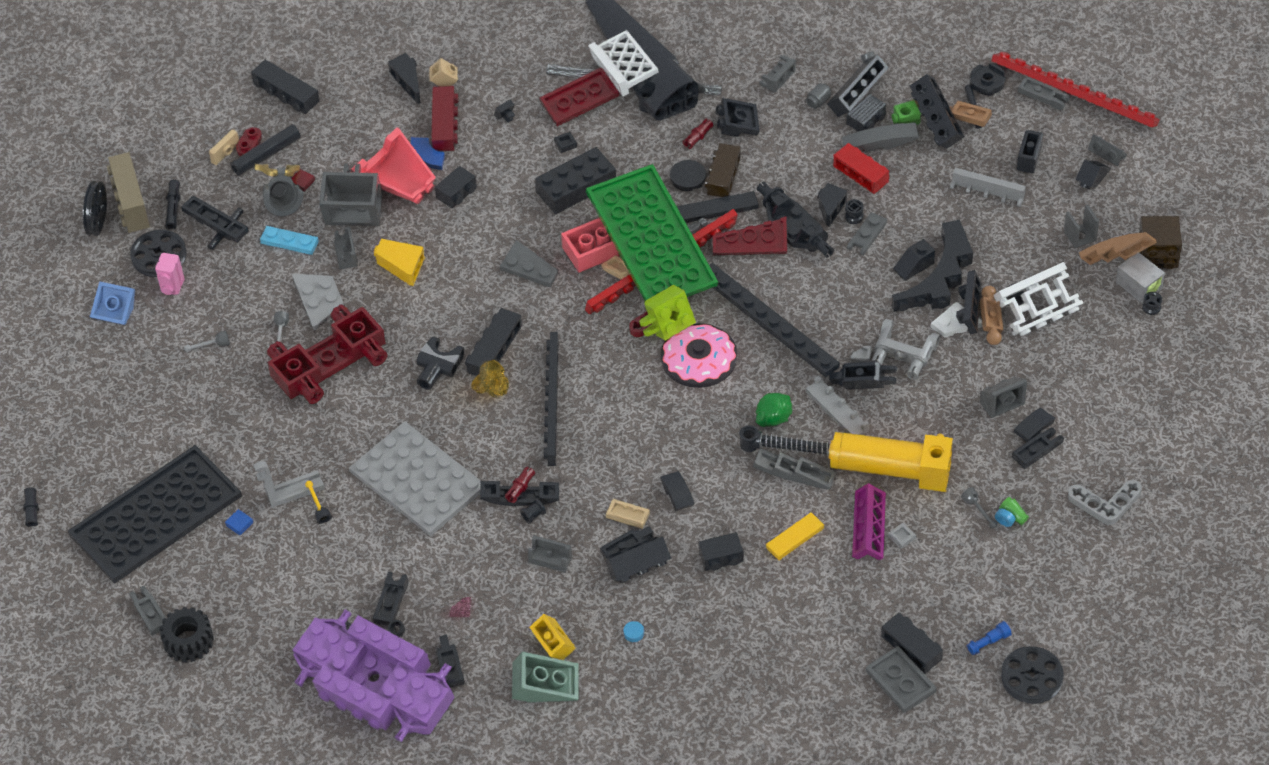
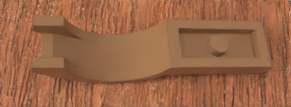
(969, 113)

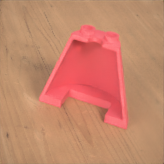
(400, 169)

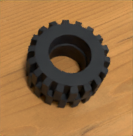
(189, 647)

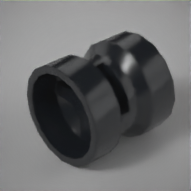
(854, 211)

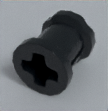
(533, 511)

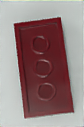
(579, 96)

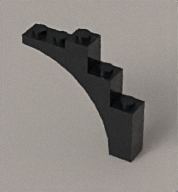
(947, 274)

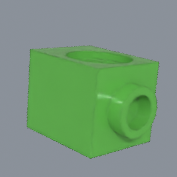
(906, 113)

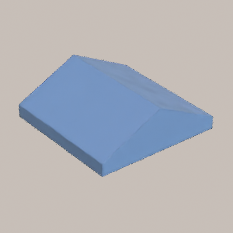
(113, 303)

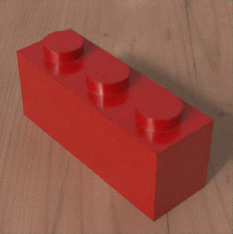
(861, 168)

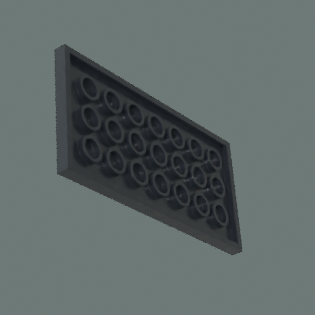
(154, 513)

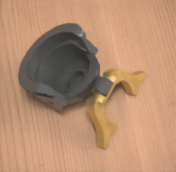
(281, 194)

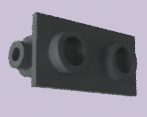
(1106, 150)

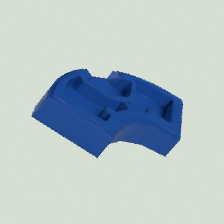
(432, 158)

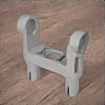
(915, 356)

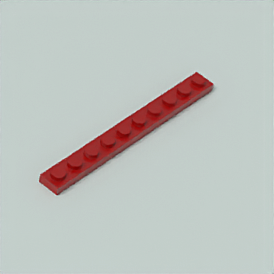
(1082, 91)
(627, 284)

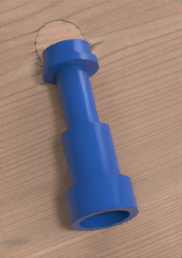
(1001, 631)

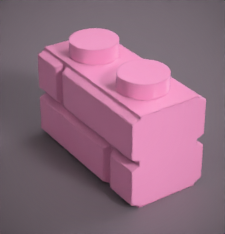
(169, 274)

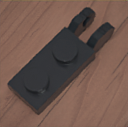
(1036, 448)

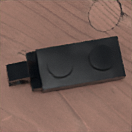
(626, 540)
(449, 655)

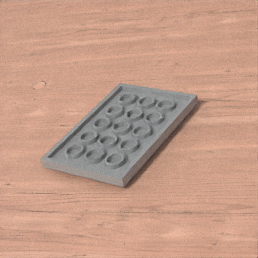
(417, 478)

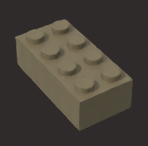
(127, 192)

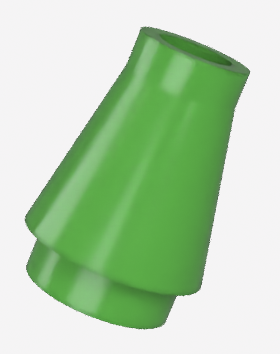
(1013, 507)

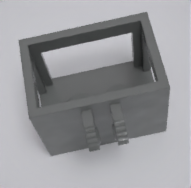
(351, 198)

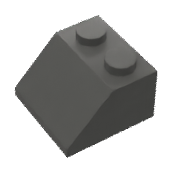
(1004, 396)

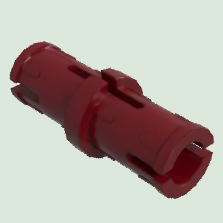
(698, 133)
(519, 484)

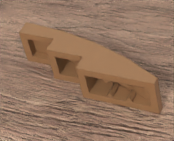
(1122, 246)

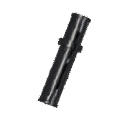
(172, 198)

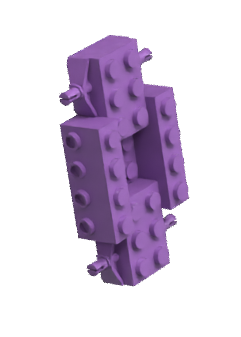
(347, 658)

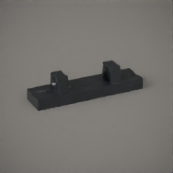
(214, 219)
(971, 293)

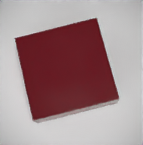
(303, 180)

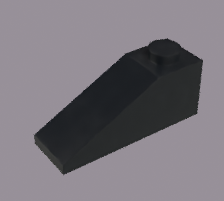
(404, 72)

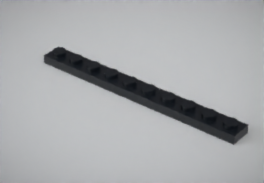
(774, 323)

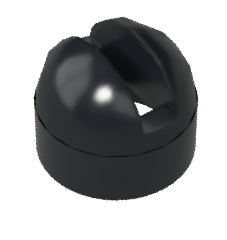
(392, 629)

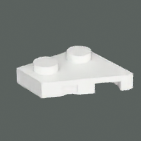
(948, 324)

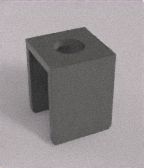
(1089, 228)

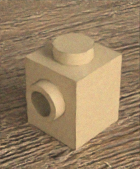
(443, 73)

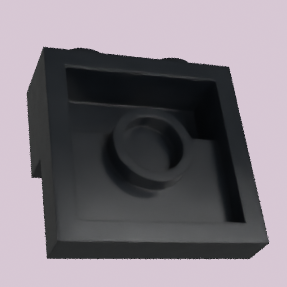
(737, 117)

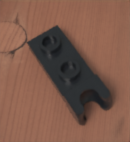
(390, 599)

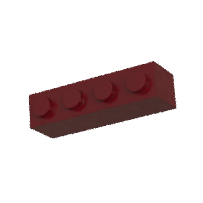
(443, 118)

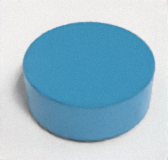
(1005, 517)
(633, 631)

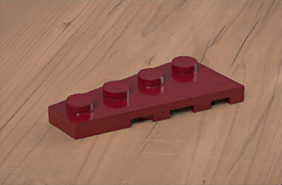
(753, 240)

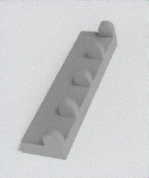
(988, 185)
(837, 407)

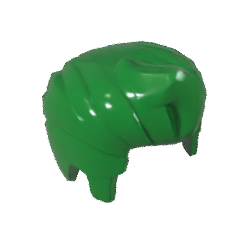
(773, 409)

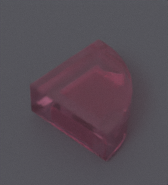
(462, 608)

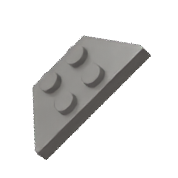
(318, 296)

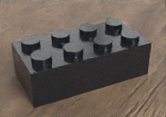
(568, 182)

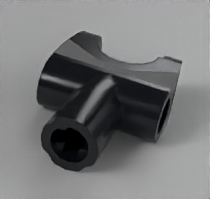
(437, 362)

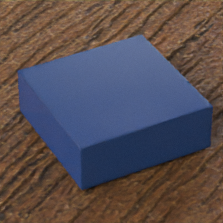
(239, 522)

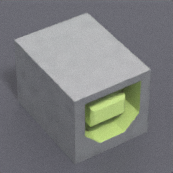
(1139, 276)

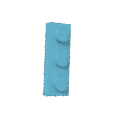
(289, 240)

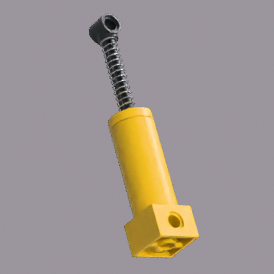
(875, 455)

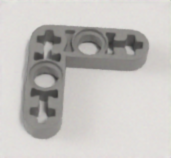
(1110, 506)

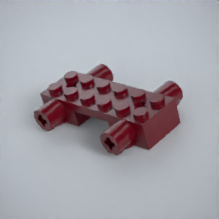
(301, 370)

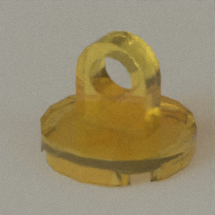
(492, 380)

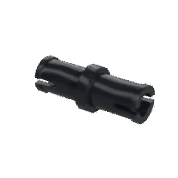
(30, 507)

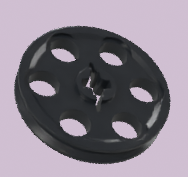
(94, 208)
(152, 251)
(1023, 675)

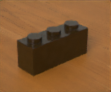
(723, 170)

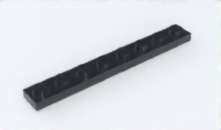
(551, 392)

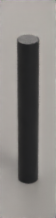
(971, 99)
(218, 237)

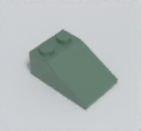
(544, 679)

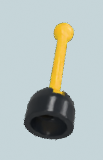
(322, 514)

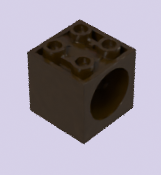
(1168, 237)

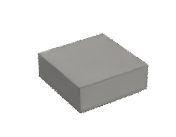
(902, 535)

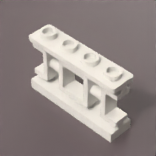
(1032, 286)

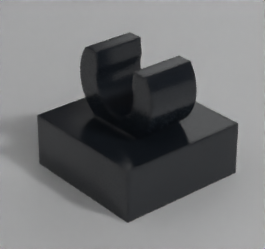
(505, 111)

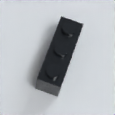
(638, 559)
(912, 641)

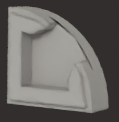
(862, 355)

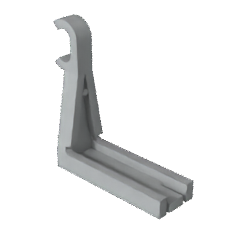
(287, 490)

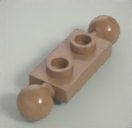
(991, 315)

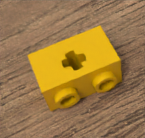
(552, 637)

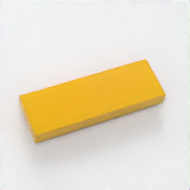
(795, 536)

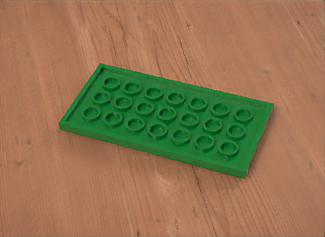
(651, 233)

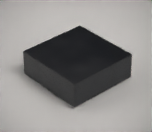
(565, 142)

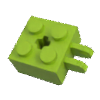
(668, 313)

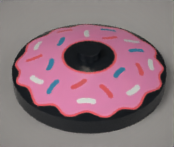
(699, 356)

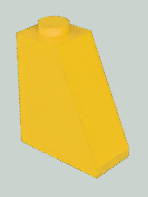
(400, 259)

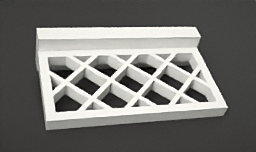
(612, 67)

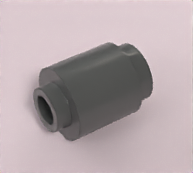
(818, 95)

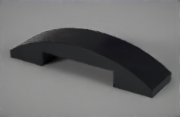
(494, 493)

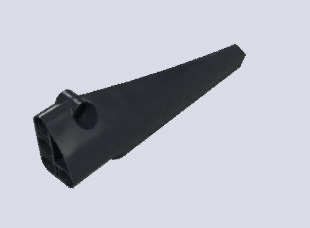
(664, 93)

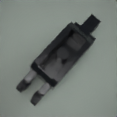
(863, 375)

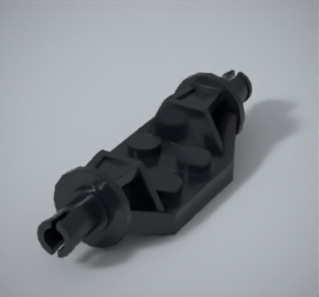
(799, 222)

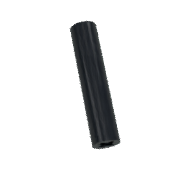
(265, 149)

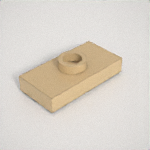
(224, 147)
(616, 267)
(627, 513)

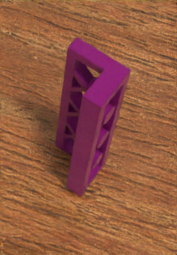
(864, 521)

